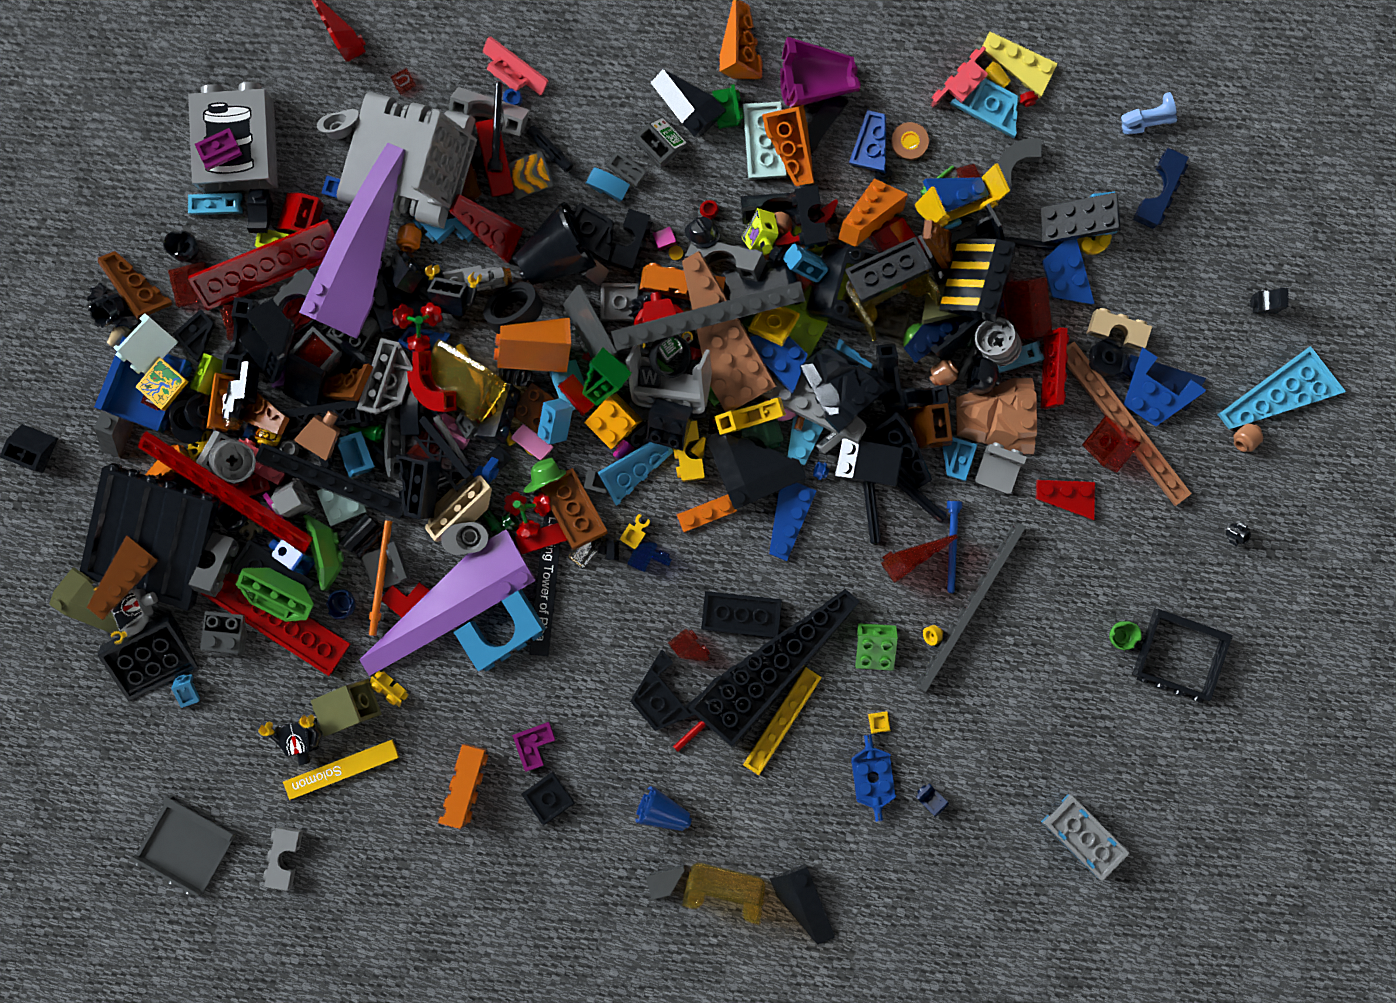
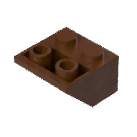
(931, 426)

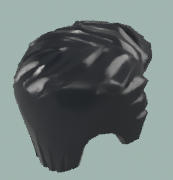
(181, 246)

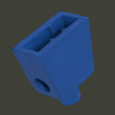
(291, 557)

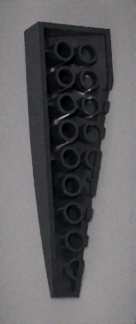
(752, 686)

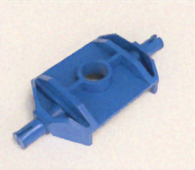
(877, 793)

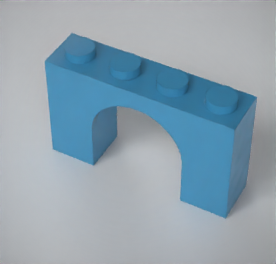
(527, 626)

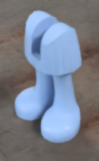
(1137, 120)

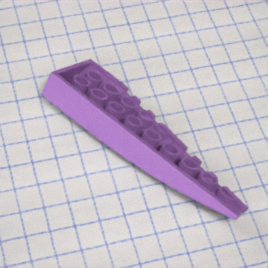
(349, 272)
(464, 592)

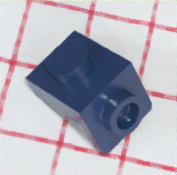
(931, 799)

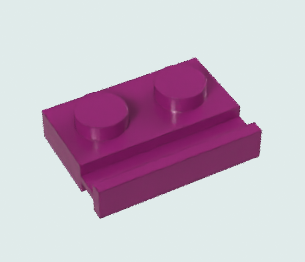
(218, 149)

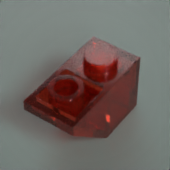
(687, 648)

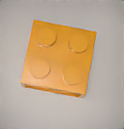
(613, 421)

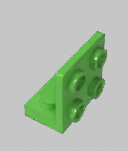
(876, 646)

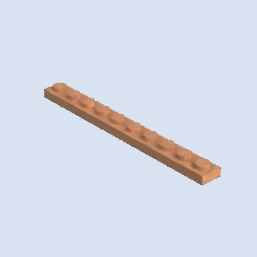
(1112, 407)

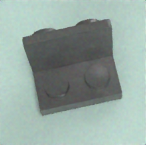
(396, 567)

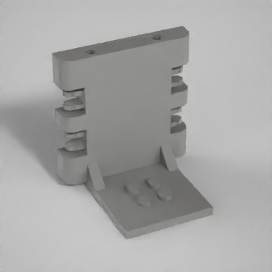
(434, 159)

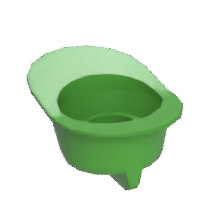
(543, 473)

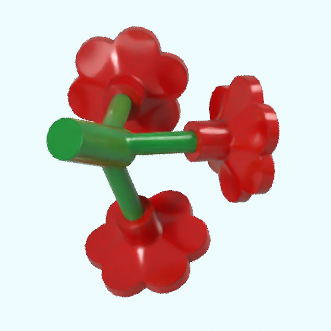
(430, 314)
(515, 504)

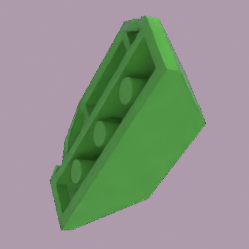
(325, 551)
(275, 593)

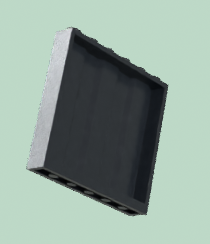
(162, 519)

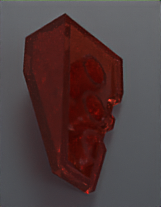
(906, 560)

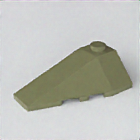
(72, 600)

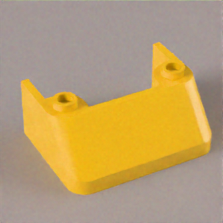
(931, 208)

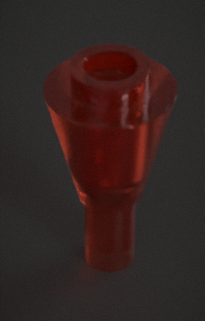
(228, 321)

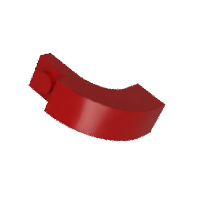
(424, 386)

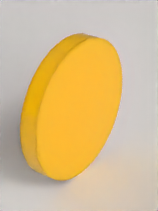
(675, 252)

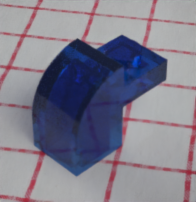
(645, 553)

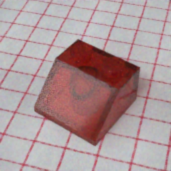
(1111, 444)

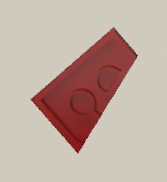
(1072, 496)

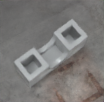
(278, 874)

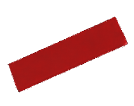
(499, 183)

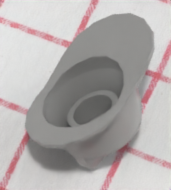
(338, 124)
(464, 538)

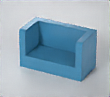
(355, 454)

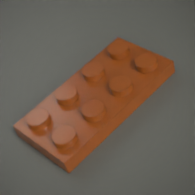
(574, 510)

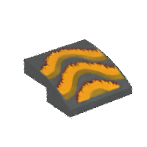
(530, 175)

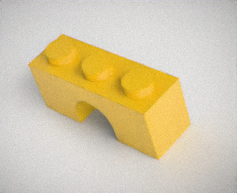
(689, 468)

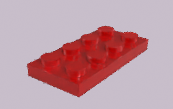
(1054, 369)

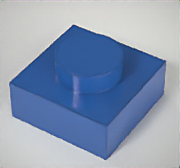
(330, 187)

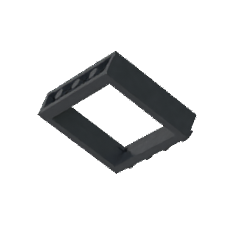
(1216, 666)

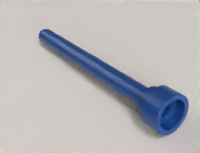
(954, 508)

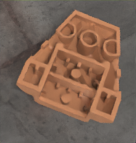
(1001, 416)

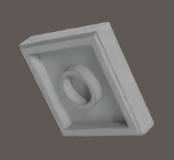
(616, 300)

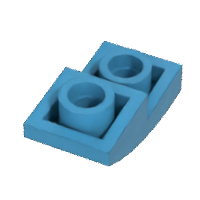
(607, 183)

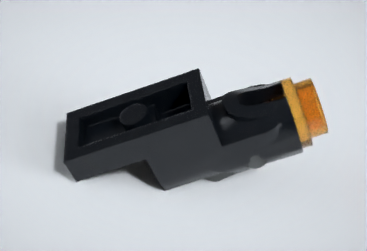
(240, 394)

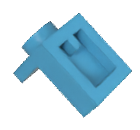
(185, 690)

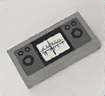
(828, 442)

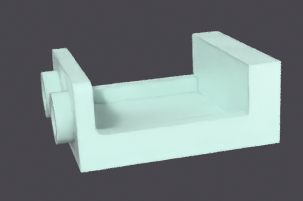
(145, 345)

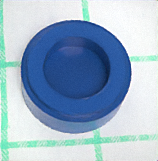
(512, 97)

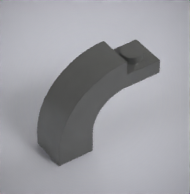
(1022, 151)

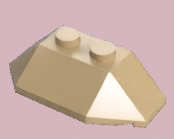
(459, 506)

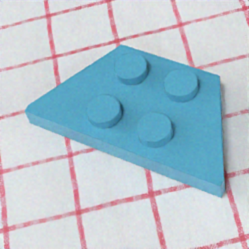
(992, 106)

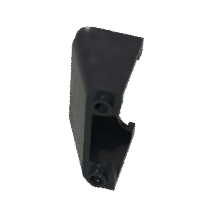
(772, 277)

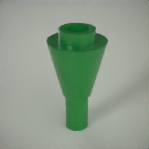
(374, 432)

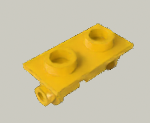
(392, 694)

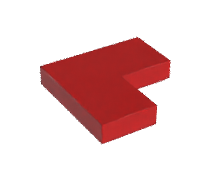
(573, 391)
(400, 602)

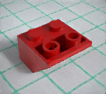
(299, 212)

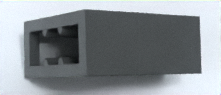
(113, 433)

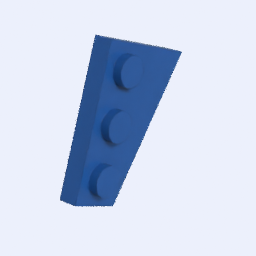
(871, 143)
(957, 191)

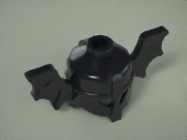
(109, 309)

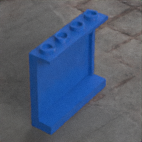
(123, 399)

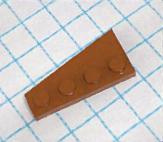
(939, 242)
(265, 416)
(123, 574)

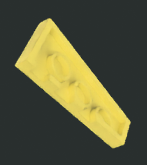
(1025, 65)

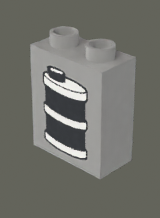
(252, 120)

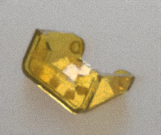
(474, 384)
(725, 885)

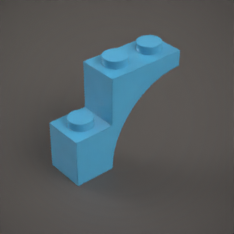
(439, 235)

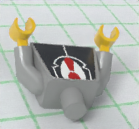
(133, 613)

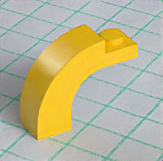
(750, 416)

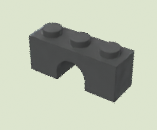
(210, 580)

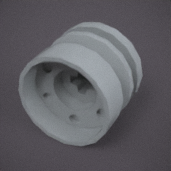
(991, 335)
(238, 469)

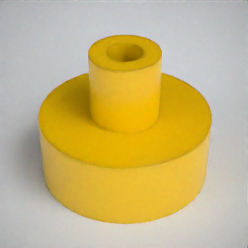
(932, 635)

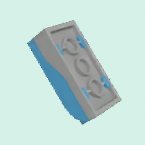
(1085, 838)

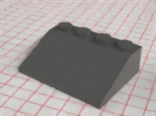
(587, 324)

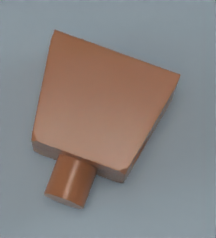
(320, 435)

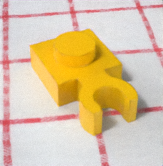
(633, 534)

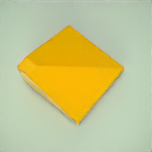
(699, 448)

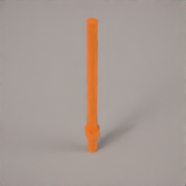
(375, 615)

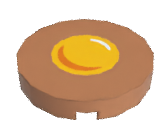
(909, 141)

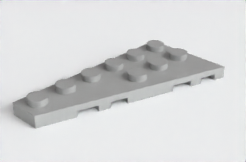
(804, 404)

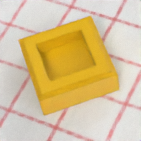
(879, 722)

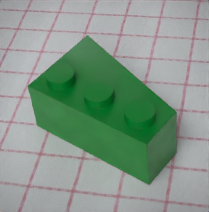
(604, 377)

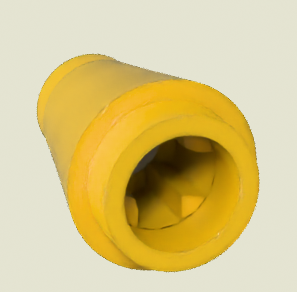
(997, 74)

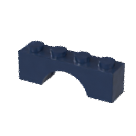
(1170, 168)

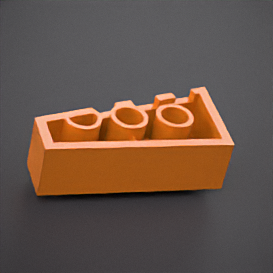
(872, 210)
(668, 281)
(464, 786)

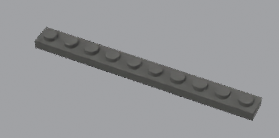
(708, 315)
(974, 599)

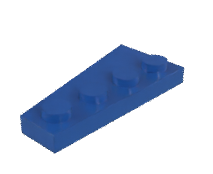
(790, 513)

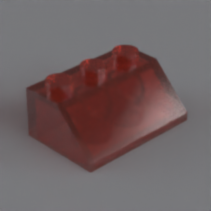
(1028, 307)

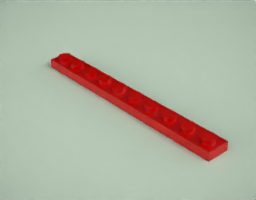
(225, 492)

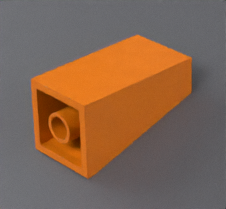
(534, 345)

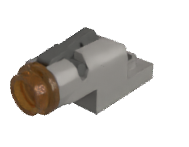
(491, 277)

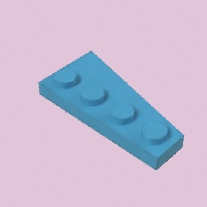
(628, 471)

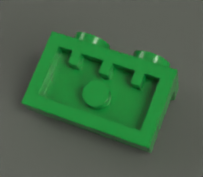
(729, 99)

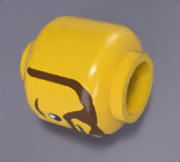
(267, 437)

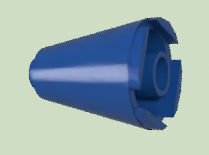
(662, 812)

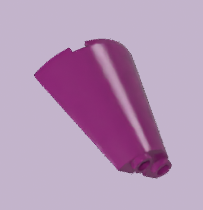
(815, 73)

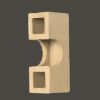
(1135, 332)

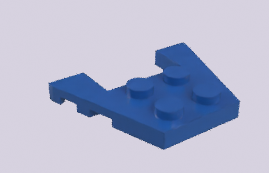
(1151, 398)

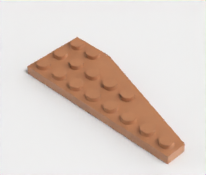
(735, 362)

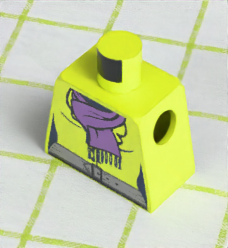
(761, 231)

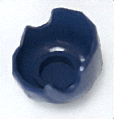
(341, 604)

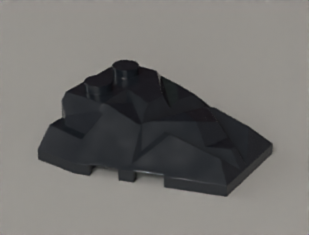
(842, 385)

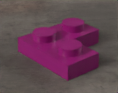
(528, 742)

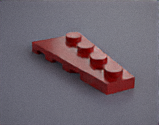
(489, 227)

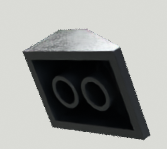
(869, 462)

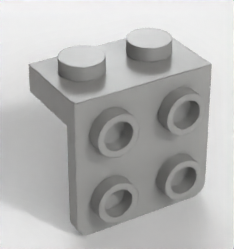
(999, 468)

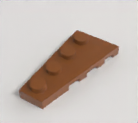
(133, 287)

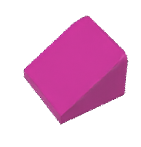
(664, 238)
(623, 449)

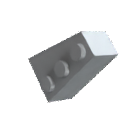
(291, 499)

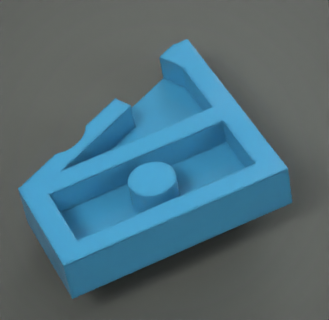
(959, 458)

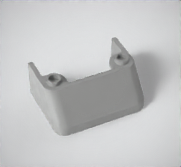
(684, 389)

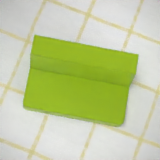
(205, 373)

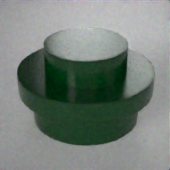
(510, 522)

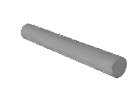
(449, 438)

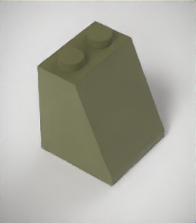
(346, 707)

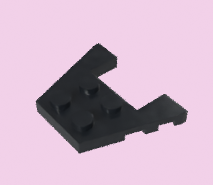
(656, 700)

